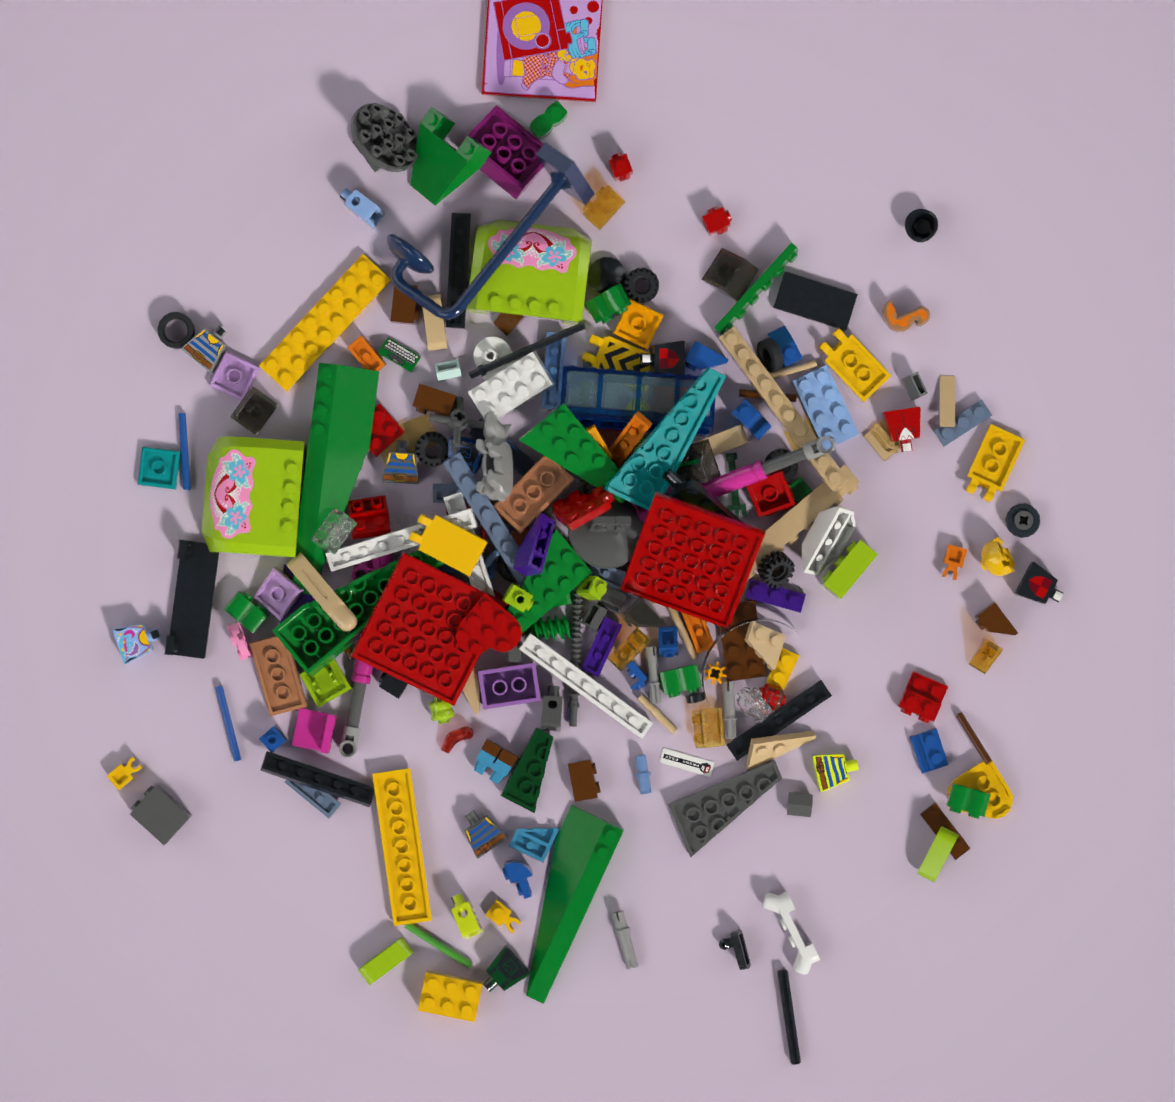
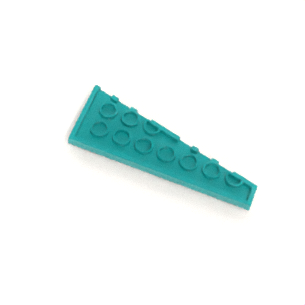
(666, 444)

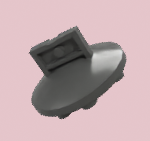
(383, 138)
(608, 538)

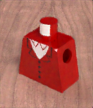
(903, 426)

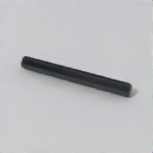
(789, 1018)

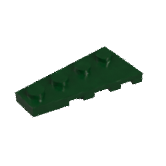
(527, 776)

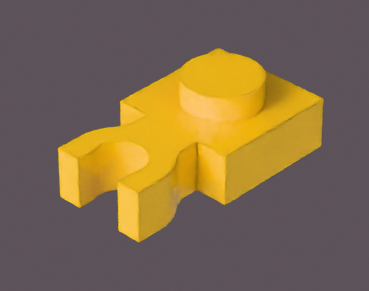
(123, 774)
(501, 914)

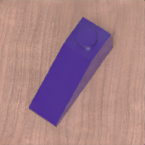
(534, 548)

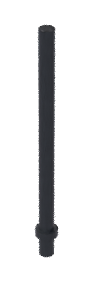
(483, 369)

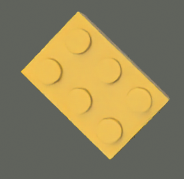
(450, 996)

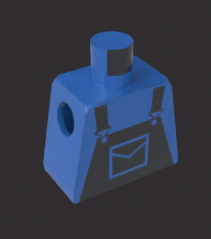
(468, 451)

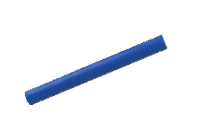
(184, 451)
(228, 723)

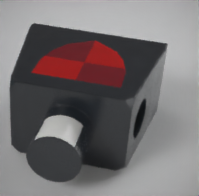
(666, 358)
(1038, 585)

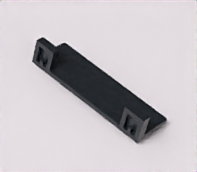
(192, 600)

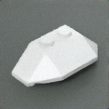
(827, 539)

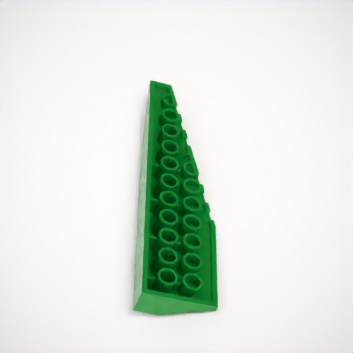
(335, 449)

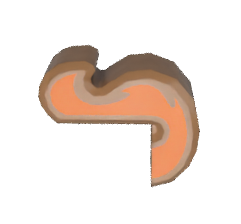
(905, 321)

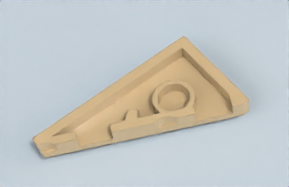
(771, 747)

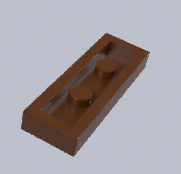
(935, 819)

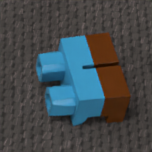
(501, 766)

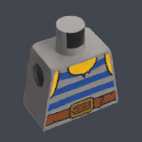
(206, 348)

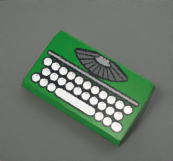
(399, 354)

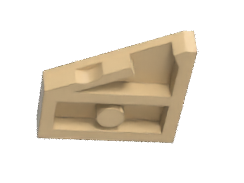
(765, 643)

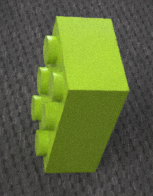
(848, 568)

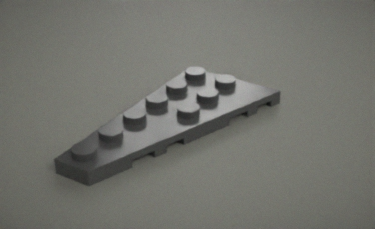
(714, 808)

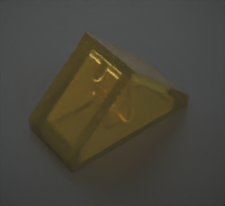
(985, 656)

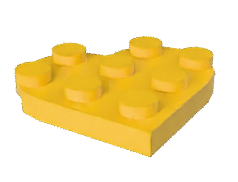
(989, 780)

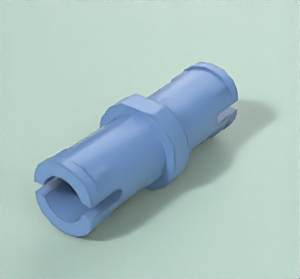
(643, 774)

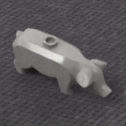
(496, 461)

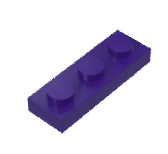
(775, 596)
(601, 646)

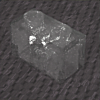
(334, 531)

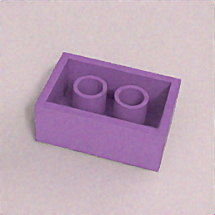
(509, 685)

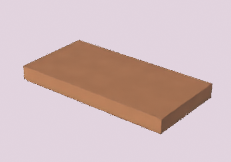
(534, 493)
(278, 676)

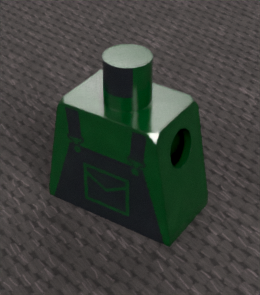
(505, 971)

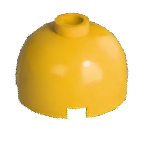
(997, 558)

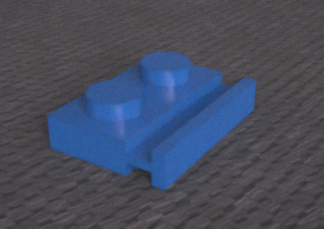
(929, 750)

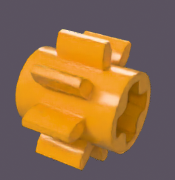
(719, 674)

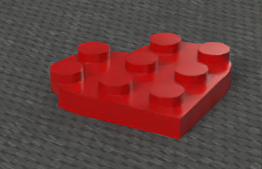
(581, 508)
(488, 627)

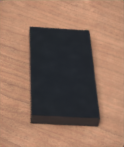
(815, 301)

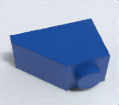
(787, 346)
(702, 357)
(751, 419)

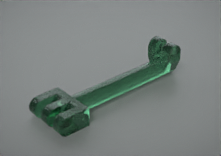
(736, 506)

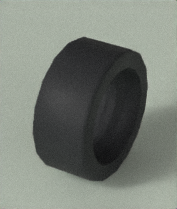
(162, 325)

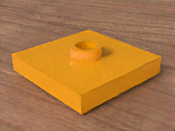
(638, 324)

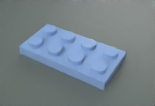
(825, 406)

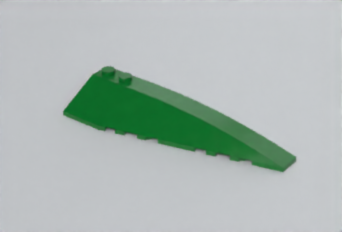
(316, 638)
(575, 872)

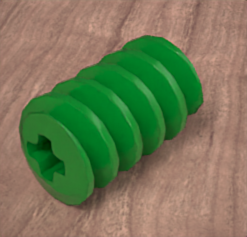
(551, 628)

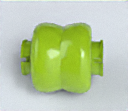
(441, 711)

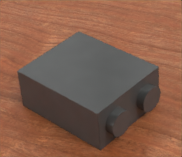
(160, 814)

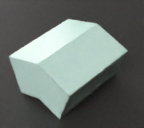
(448, 370)

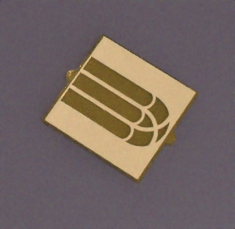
(880, 441)

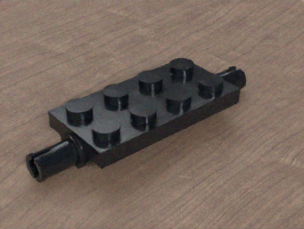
(695, 494)

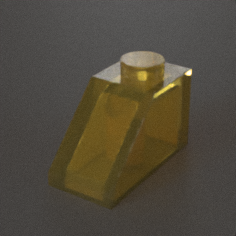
(628, 649)

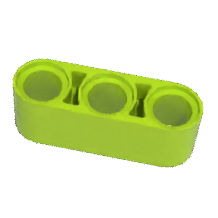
(937, 854)
(385, 961)

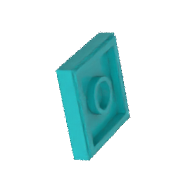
(159, 468)

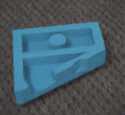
(534, 842)

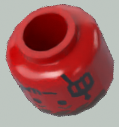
(773, 696)

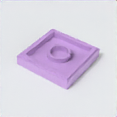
(234, 376)
(278, 593)

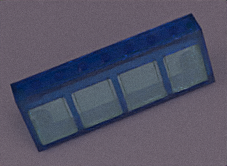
(614, 396)

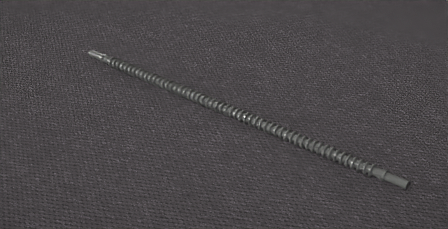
(573, 704)

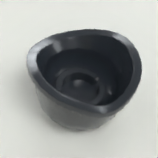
(921, 225)

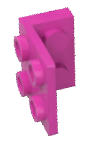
(314, 730)

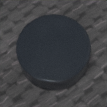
(695, 697)

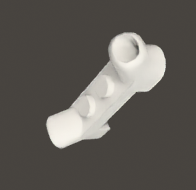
(806, 953)

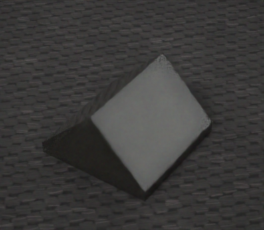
(254, 410)

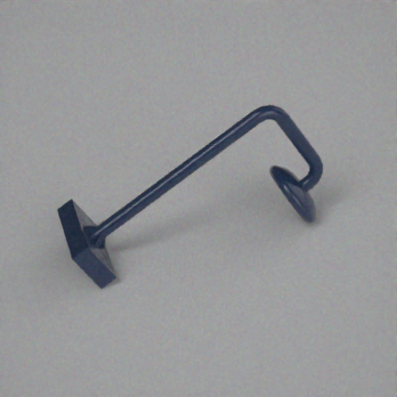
(564, 176)

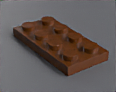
(739, 657)

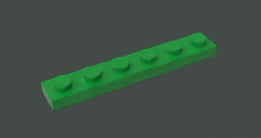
(762, 284)

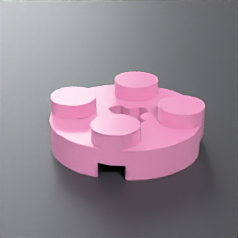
(238, 639)

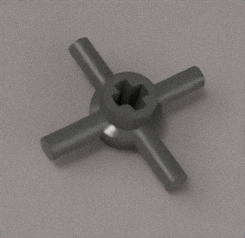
(457, 421)

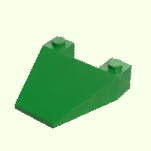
(438, 164)

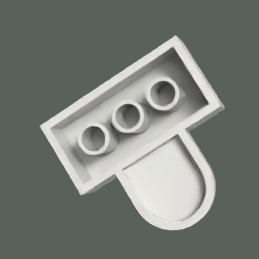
(509, 384)

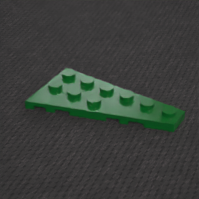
(570, 445)
(560, 575)

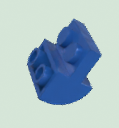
(519, 871)

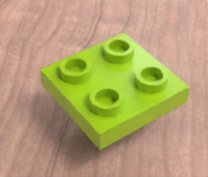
(326, 684)

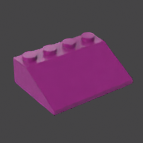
(513, 149)

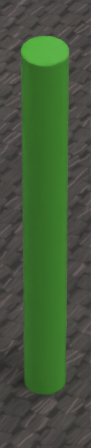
(439, 945)

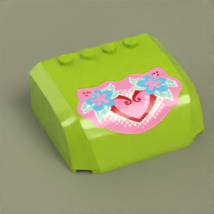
(540, 275)
(253, 496)

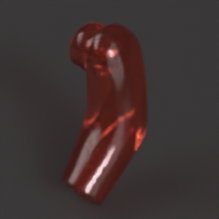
(456, 736)

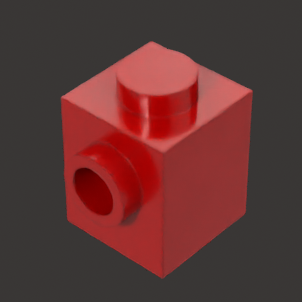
(620, 167)
(717, 220)

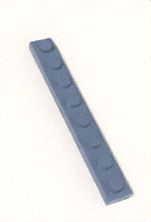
(484, 512)

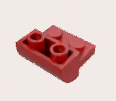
(371, 517)

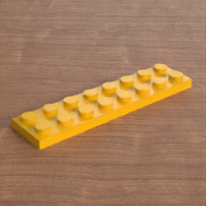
(325, 322)
(402, 847)

